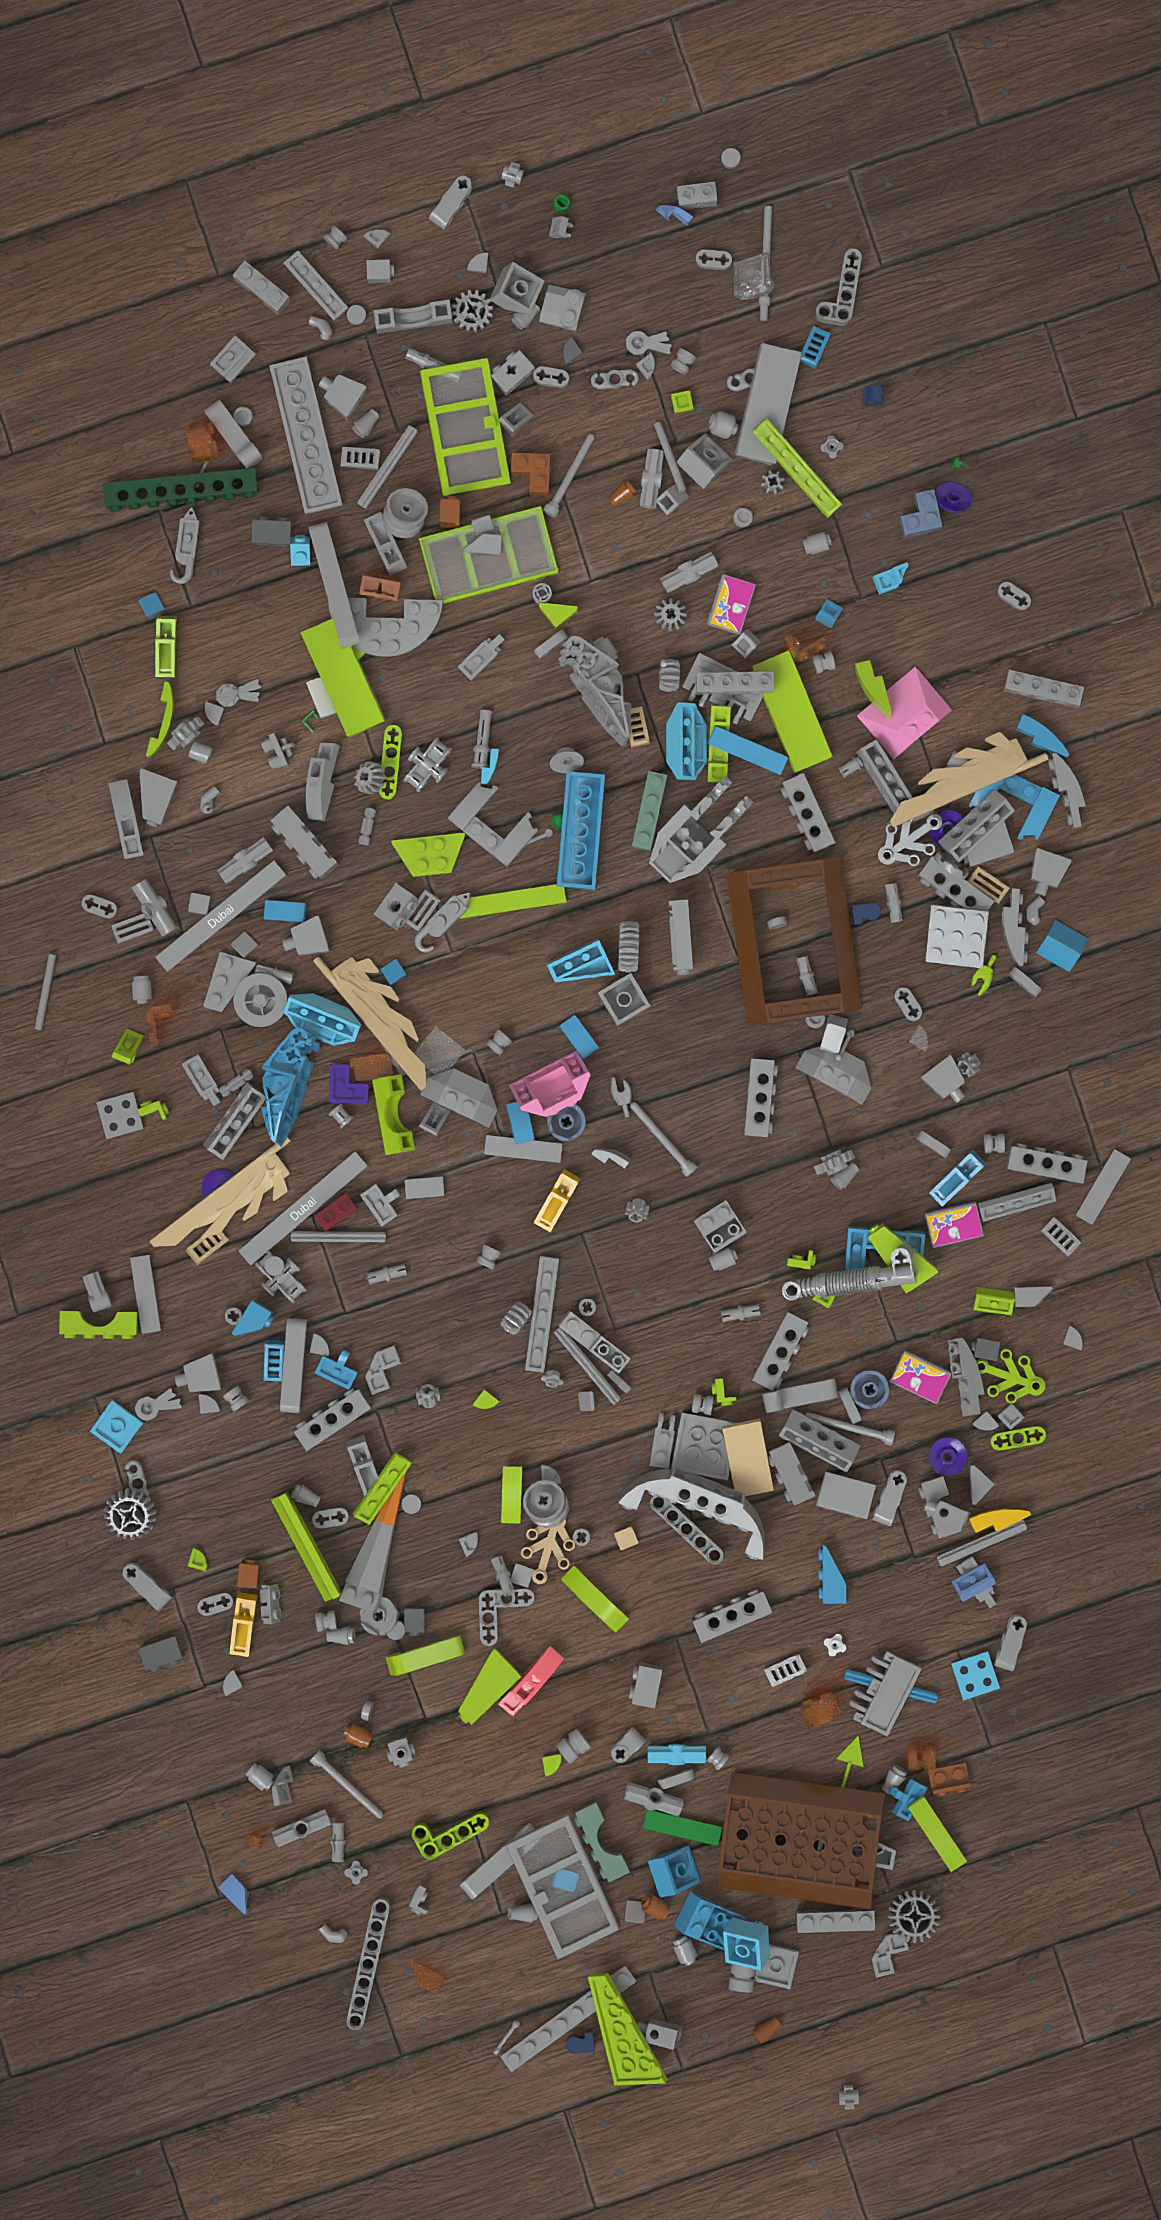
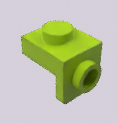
(149, 1107)
(718, 1389)

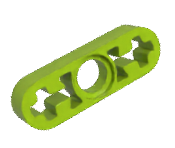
(1031, 1430)

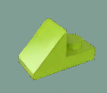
(128, 1046)

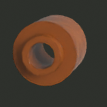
(357, 1735)
(655, 1906)

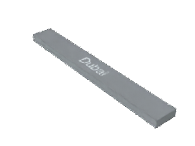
(220, 916)
(303, 1208)

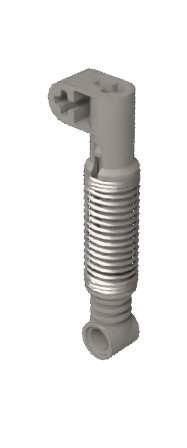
(867, 1280)

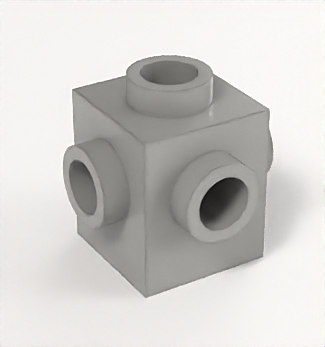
(397, 1745)

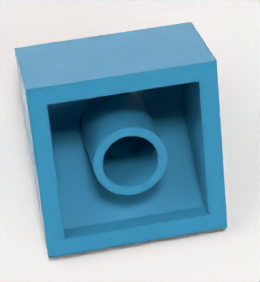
(254, 1318)
(674, 1871)

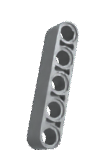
(293, 1365)
(690, 1537)
(492, 1867)

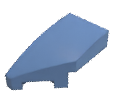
(667, 212)
(235, 1892)

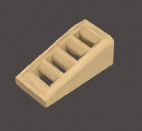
(639, 742)
(190, 1250)

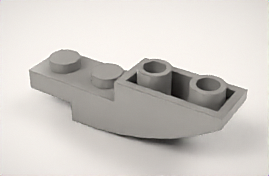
(318, 781)
(1066, 782)
(125, 819)
(1014, 935)
(594, 1342)
(966, 1370)

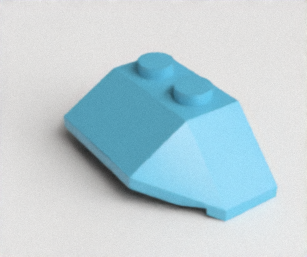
(686, 741)
(322, 1018)

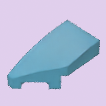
(890, 579)
(487, 773)

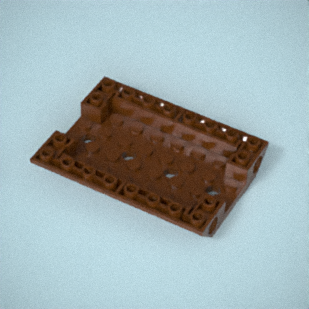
(803, 1815)

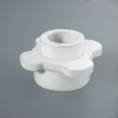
(833, 1650)

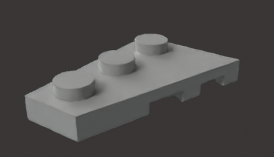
(225, 979)

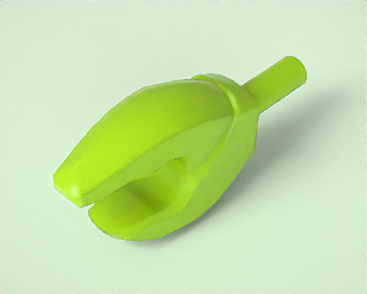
(984, 973)

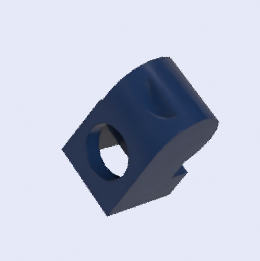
(873, 395)
(865, 911)
(580, 2044)

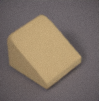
(626, 1537)

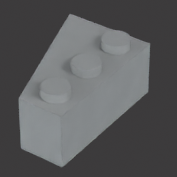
(790, 1474)

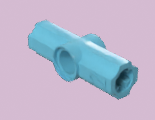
(676, 1754)

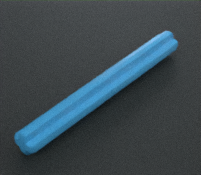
(915, 1692)

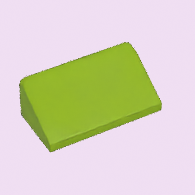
(994, 1301)

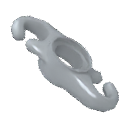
(742, 383)
(608, 385)
(138, 1474)

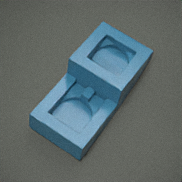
(284, 911)
(579, 1037)
(520, 1123)

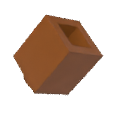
(248, 1574)

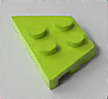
(430, 854)

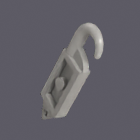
(186, 545)
(443, 919)

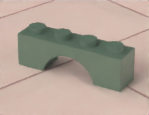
(649, 811)
(612, 1863)

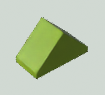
(557, 613)

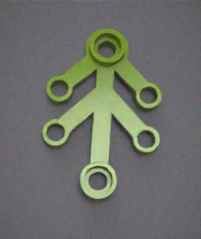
(1013, 1377)

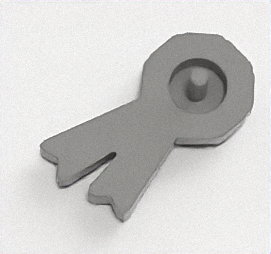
(638, 343)
(228, 694)
(148, 1407)

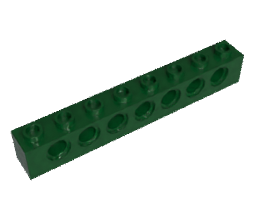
(113, 490)

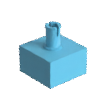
(746, 1943)

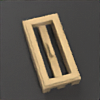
(993, 879)

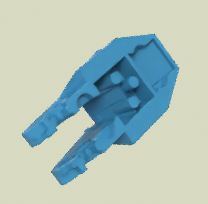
(287, 1078)

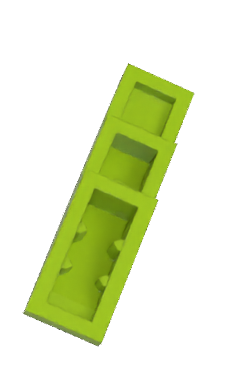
(937, 1833)

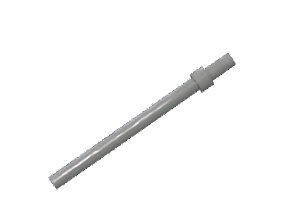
(764, 301)

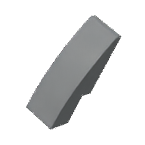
(385, 544)
(362, 1462)

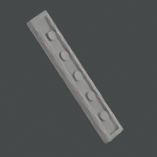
(542, 1314)

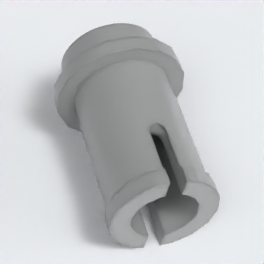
(851, 766)

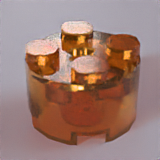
(201, 442)
(821, 1710)

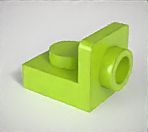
(797, 1261)

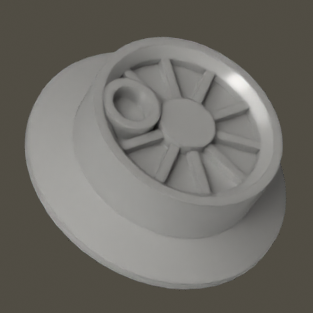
(260, 1000)

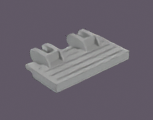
(745, 701)
(886, 1695)

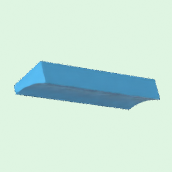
(580, 830)

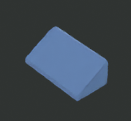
(973, 1582)

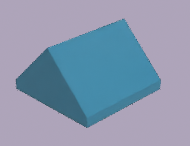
(1062, 946)

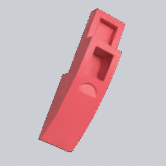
(531, 1681)

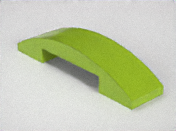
(156, 744)
(718, 758)
(594, 1599)

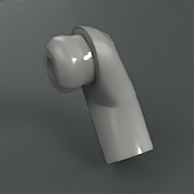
(1032, 911)
(334, 1937)

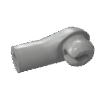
(323, 326)
(206, 800)

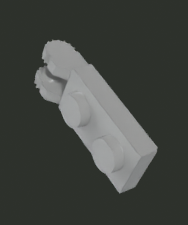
(662, 1443)

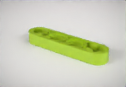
(391, 762)

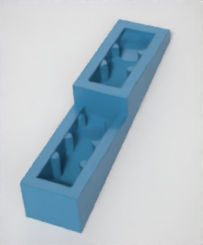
(747, 750)

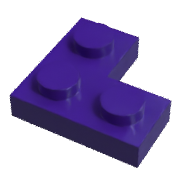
(340, 1088)

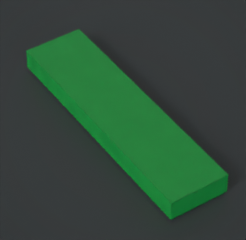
(682, 1827)

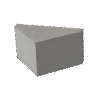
(515, 419)
(435, 1118)
(978, 1484)

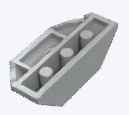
(844, 1076)
(462, 1095)

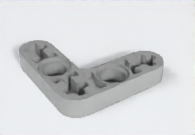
(497, 1602)

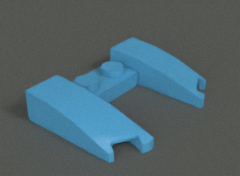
(1041, 799)
(858, 1243)

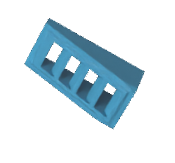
(809, 361)
(279, 1344)

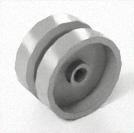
(405, 513)
(553, 1512)

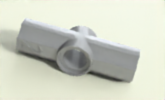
(651, 478)
(689, 572)
(244, 860)
(154, 907)
(665, 1802)
(290, 1833)

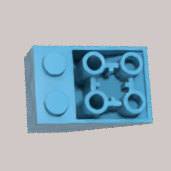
(705, 1920)

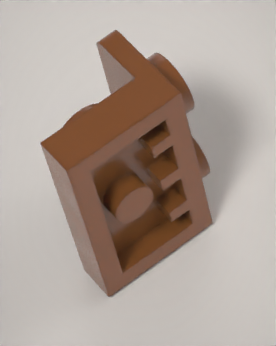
(949, 1779)

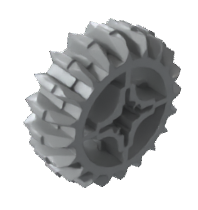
(628, 946)
(123, 1509)
(914, 1907)

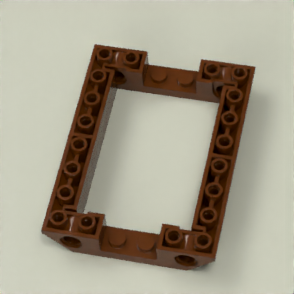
(756, 1009)

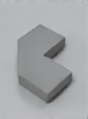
(382, 1360)
(882, 1959)

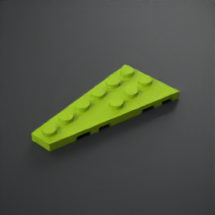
(625, 2045)

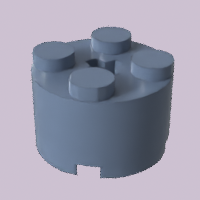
(570, 1132)
(869, 1400)

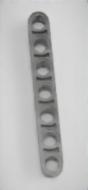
(334, 585)
(364, 1972)

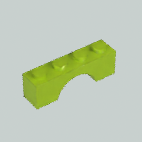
(387, 1094)
(74, 1323)

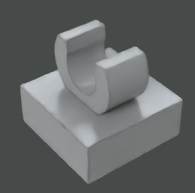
(559, 227)

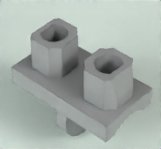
(271, 744)

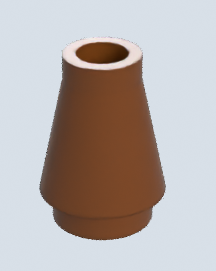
(622, 493)
(765, 2030)

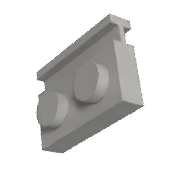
(233, 359)

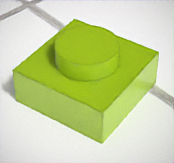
(682, 402)

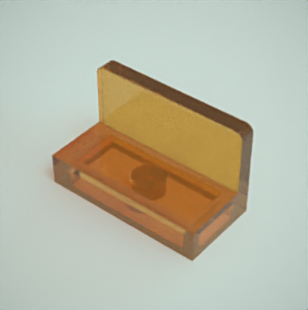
(372, 1067)

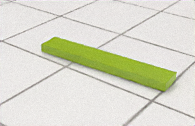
(796, 467)
(515, 900)

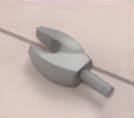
(622, 1098)

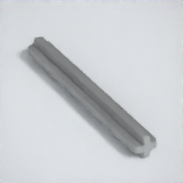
(387, 467)
(323, 1236)
(587, 1365)
(981, 1543)

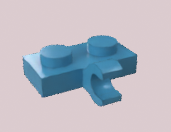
(337, 1371)
(912, 1792)

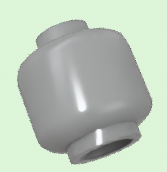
(722, 424)

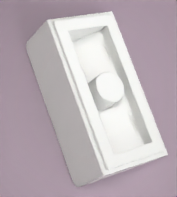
(321, 698)

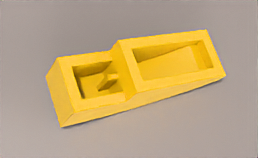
(557, 1200)
(998, 1518)
(243, 1624)

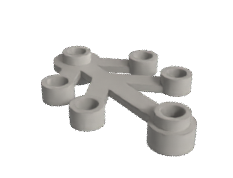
(907, 842)

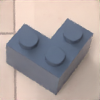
(927, 516)

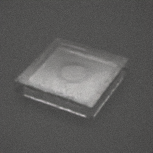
(439, 1052)

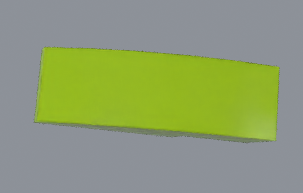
(165, 646)
(873, 687)
(511, 1494)

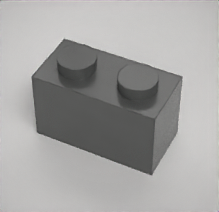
(271, 533)
(161, 1653)

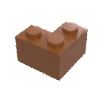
(535, 466)

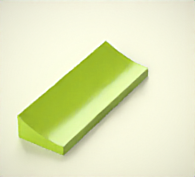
(343, 679)
(793, 714)
(306, 1546)

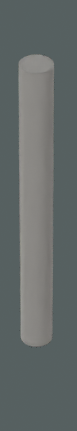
(669, 456)
(45, 992)

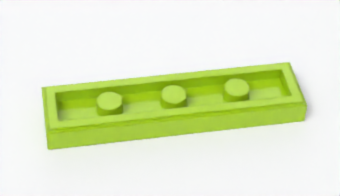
(382, 1488)

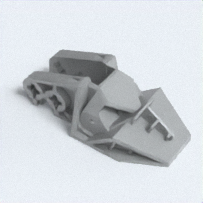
(600, 685)
(684, 846)

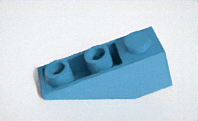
(833, 1585)

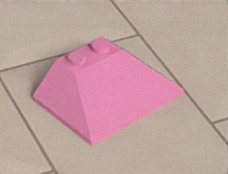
(913, 712)
(552, 1086)

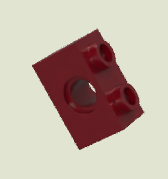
(336, 1212)

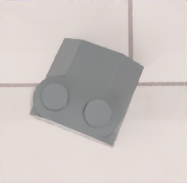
(562, 307)

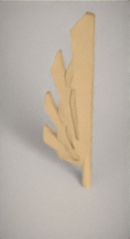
(979, 772)
(368, 1003)
(237, 1192)

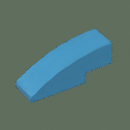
(1041, 736)
(957, 1178)

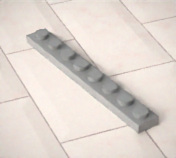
(560, 2023)

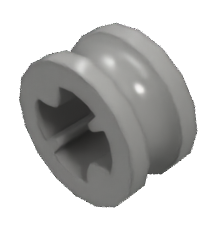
(581, 1308)
(230, 1321)
(575, 1536)

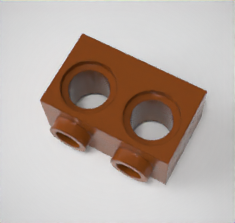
(450, 512)
(380, 585)

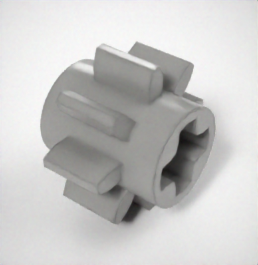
(512, 174)
(770, 477)
(968, 1064)
(637, 1210)
(428, 1396)
(848, 2097)

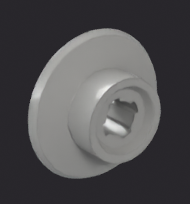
(566, 760)

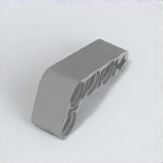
(844, 287)
(233, 435)
(800, 1395)

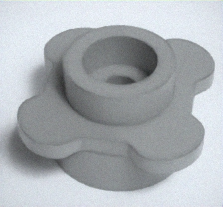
(826, 447)
(552, 1378)
(356, 1877)

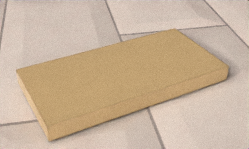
(748, 1457)

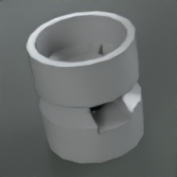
(573, 1745)
(741, 1979)

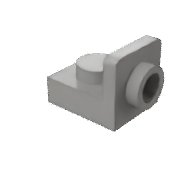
(419, 1896)

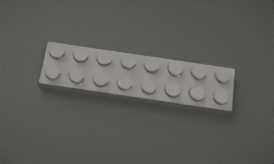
(305, 435)

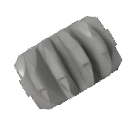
(670, 607)
(669, 675)
(369, 777)
(516, 1318)

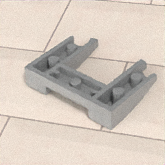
(502, 849)

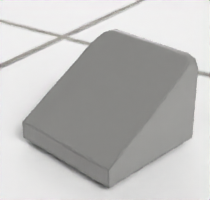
(482, 525)
(746, 643)
(244, 944)
(586, 1401)
(634, 1912)

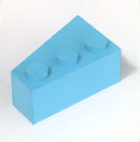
(581, 963)

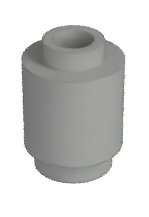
(817, 543)
(606, 647)
(141, 989)
(723, 1258)
(260, 1777)
(685, 1950)

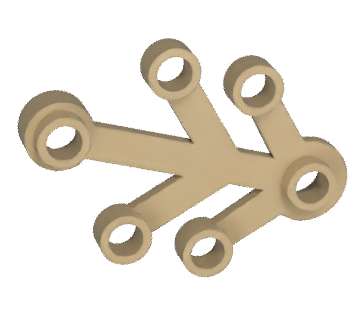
(548, 1543)

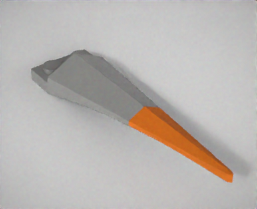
(367, 1575)

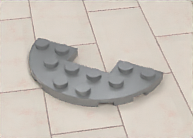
(395, 635)

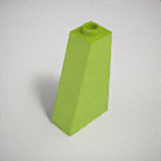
(887, 1241)
(491, 1683)

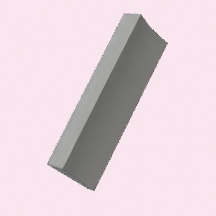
(768, 399)

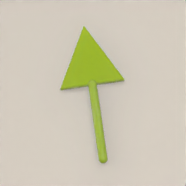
(852, 1755)

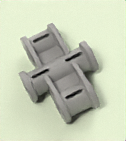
(432, 759)
(285, 1281)

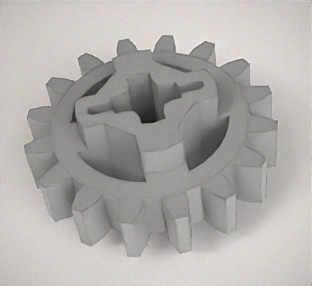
(465, 315)
(185, 733)
(834, 1162)

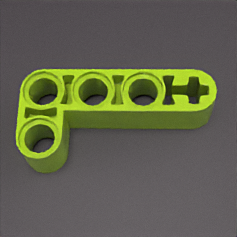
(424, 1656)
(452, 1831)

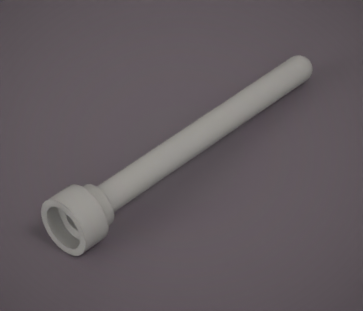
(552, 507)
(686, 1166)
(885, 1436)
(319, 1760)

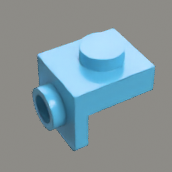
(300, 550)

